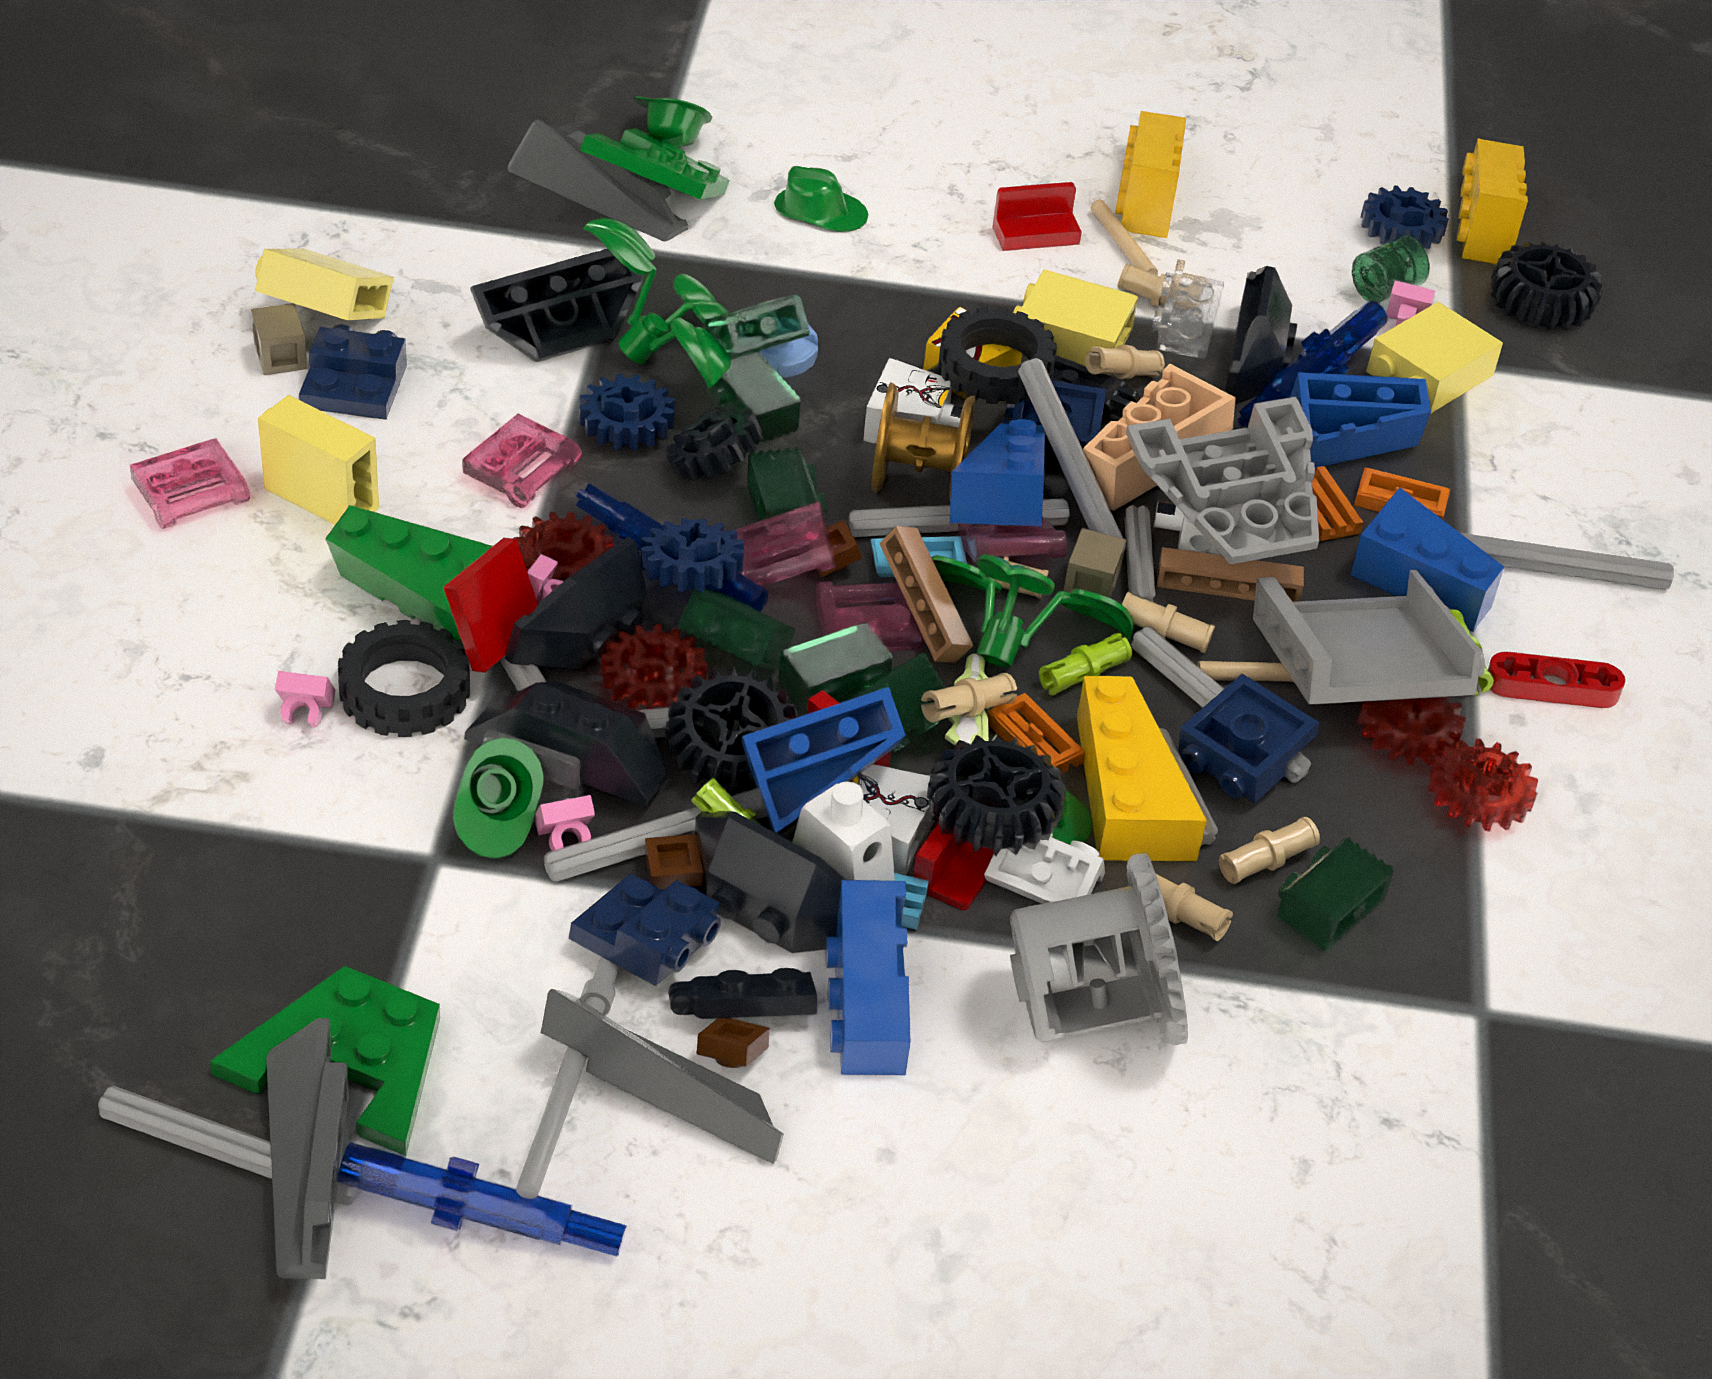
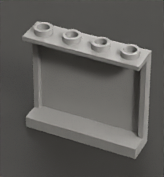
(1369, 645)

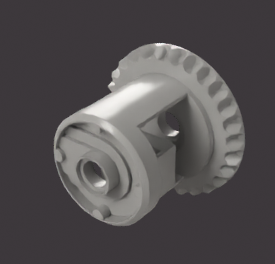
(1099, 921)

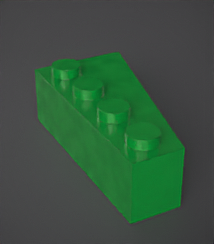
(402, 562)

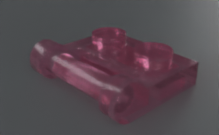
(514, 448)
(186, 472)
(783, 537)
(1012, 540)
(891, 623)

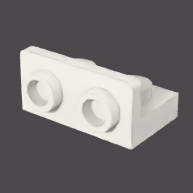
(1049, 872)

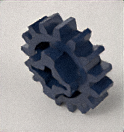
(1404, 214)
(626, 412)
(692, 554)

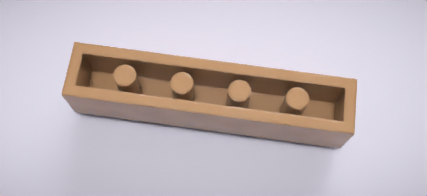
(1215, 576)
(926, 594)

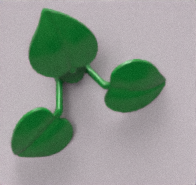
(650, 331)
(1004, 632)

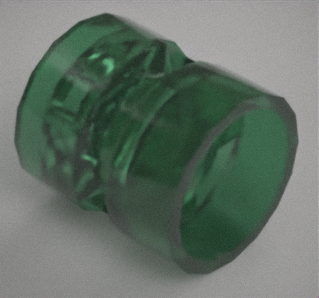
(1380, 267)

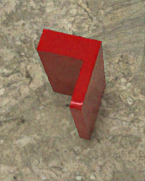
(1036, 216)
(952, 869)

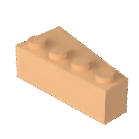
(1193, 410)

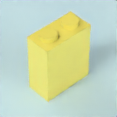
(323, 283)
(1079, 313)
(1436, 348)
(317, 460)

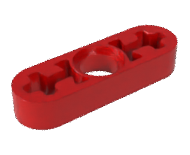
(1598, 686)

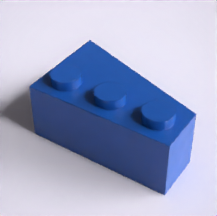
(1361, 414)
(1001, 478)
(1414, 538)
(819, 750)
(869, 979)

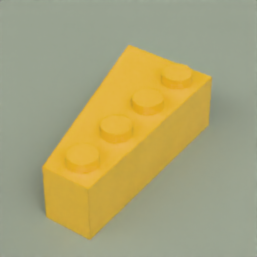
(1151, 173)
(1491, 200)
(1133, 778)

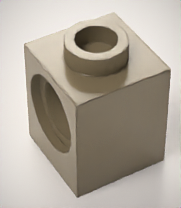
(279, 339)
(1095, 563)

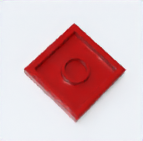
(489, 601)

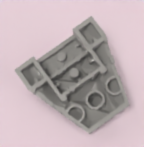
(1242, 485)

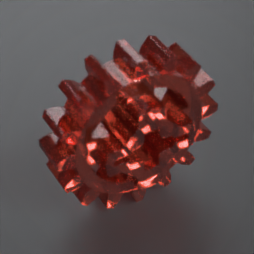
(564, 541)
(652, 668)
(1412, 726)
(1483, 784)

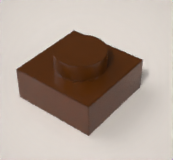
(842, 546)
(672, 860)
(733, 1042)

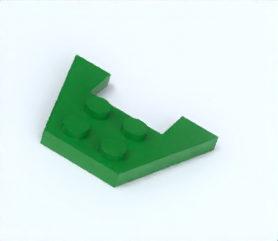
(658, 162)
(374, 1029)

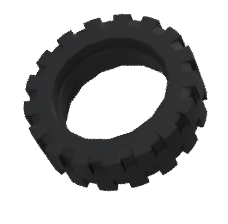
(997, 328)
(396, 712)

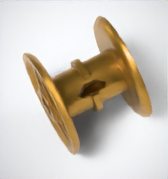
(919, 441)

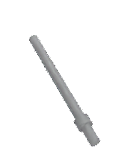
(600, 995)

